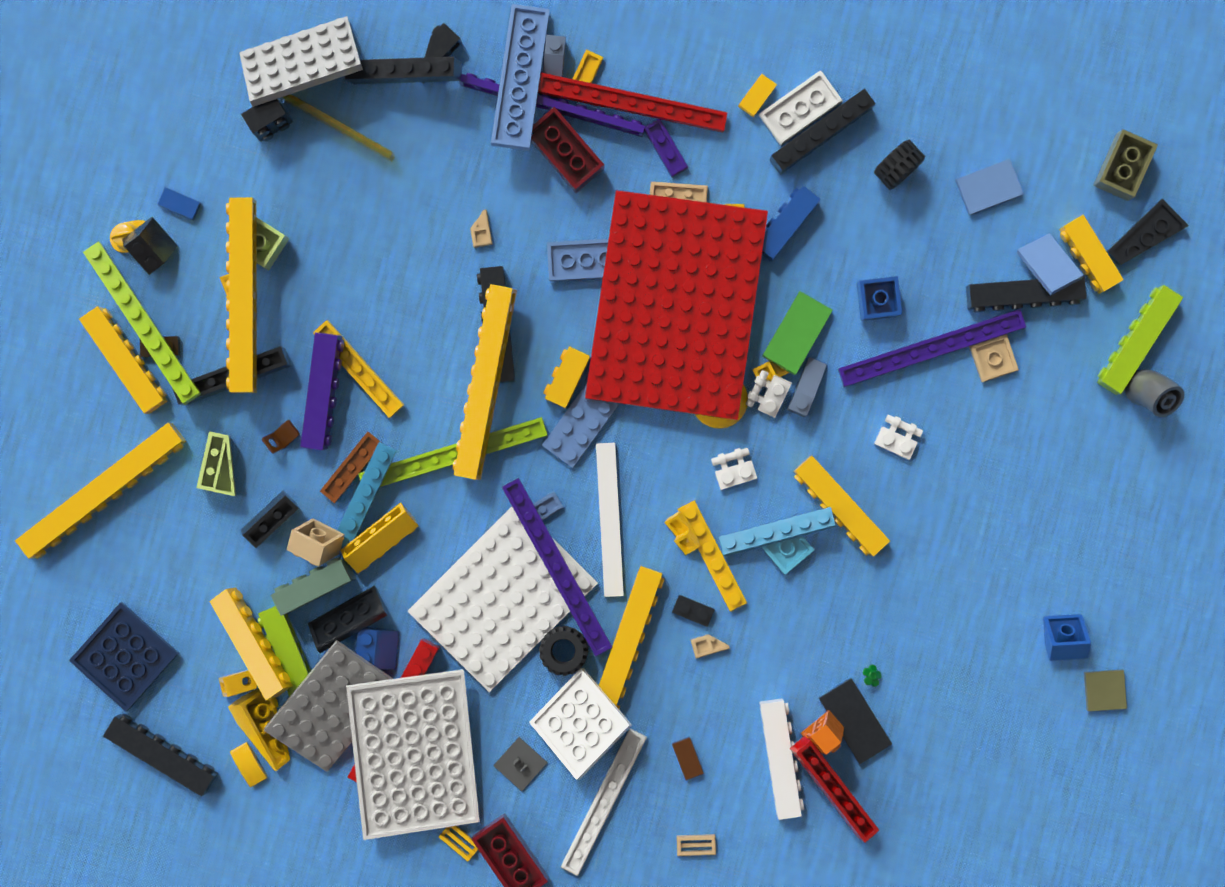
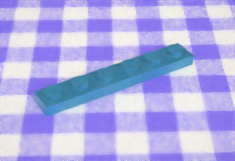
(366, 492)
(777, 531)

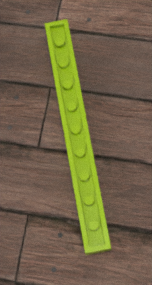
(142, 323)
(445, 456)

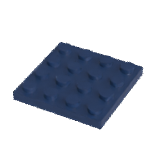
(123, 656)

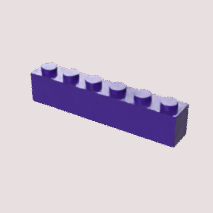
(321, 391)

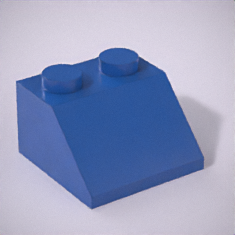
(1066, 637)
(378, 647)

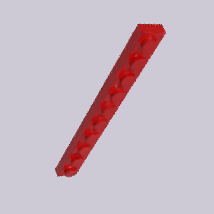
(632, 102)

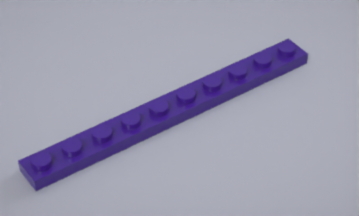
(544, 102)
(931, 348)
(557, 567)

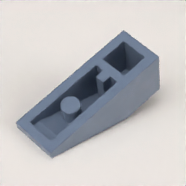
(554, 56)
(807, 387)

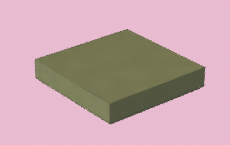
(1105, 690)

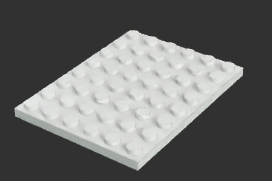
(496, 601)
(413, 754)

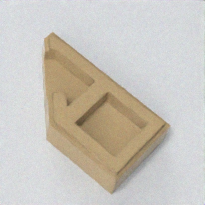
(481, 231)
(707, 645)

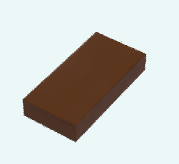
(687, 758)

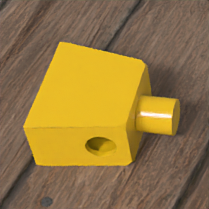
(233, 684)

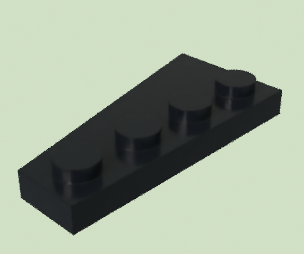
(1150, 230)

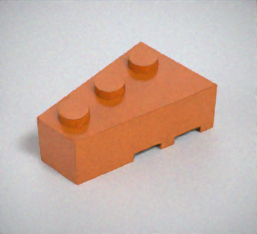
(825, 733)

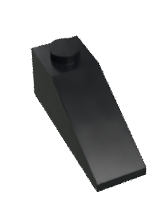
(442, 42)

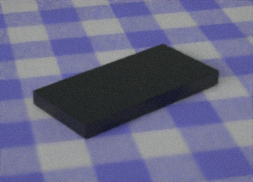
(347, 619)
(861, 727)

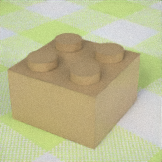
(315, 542)

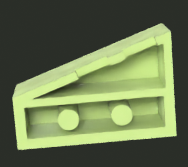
(217, 466)

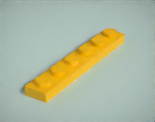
(365, 375)
(713, 557)

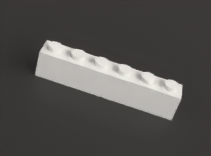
(780, 759)

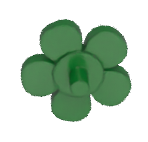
(872, 675)

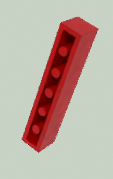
(834, 789)

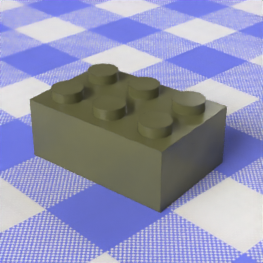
(1125, 165)

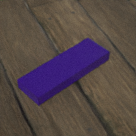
(665, 148)

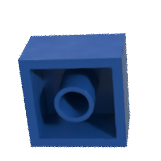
(879, 298)

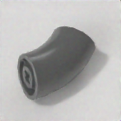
(1154, 392)

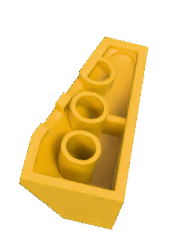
(252, 716)

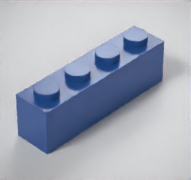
(788, 221)

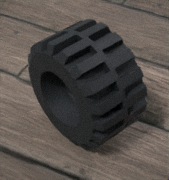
(899, 164)
(551, 662)

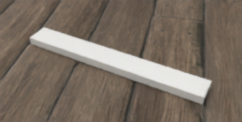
(609, 519)
(603, 802)

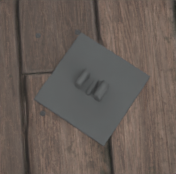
(520, 763)

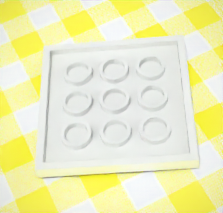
(580, 723)

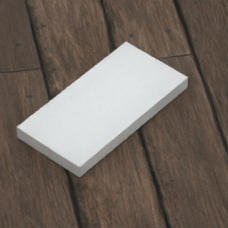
(800, 108)

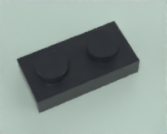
(693, 610)

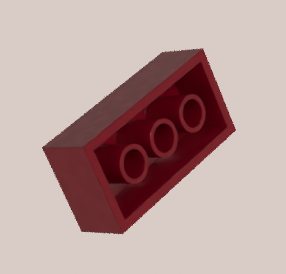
(565, 150)
(509, 855)

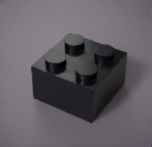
(267, 119)

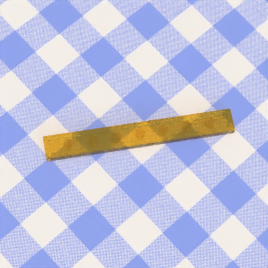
(338, 126)

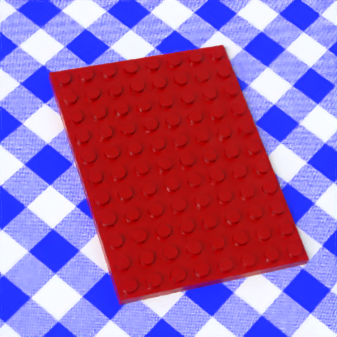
(676, 305)

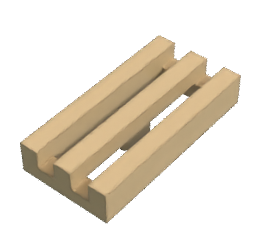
(699, 844)

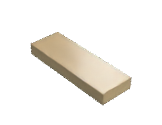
(679, 191)

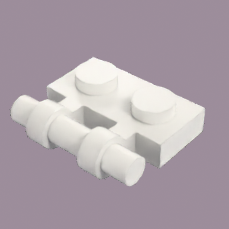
(774, 395)
(897, 443)
(735, 474)

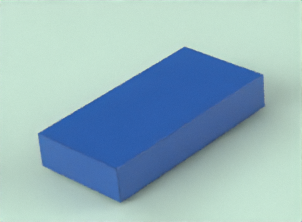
(179, 203)

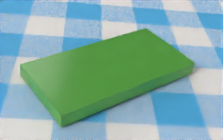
(797, 333)

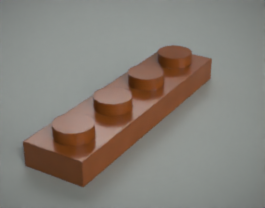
(350, 468)

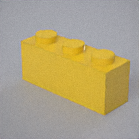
(566, 377)

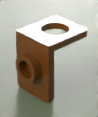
(282, 436)

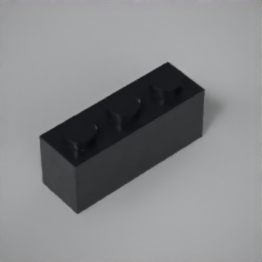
(269, 519)

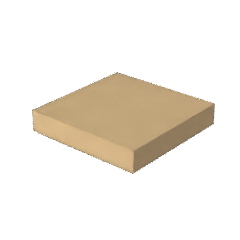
(993, 358)

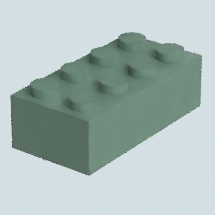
(311, 587)

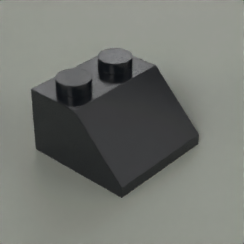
(149, 245)

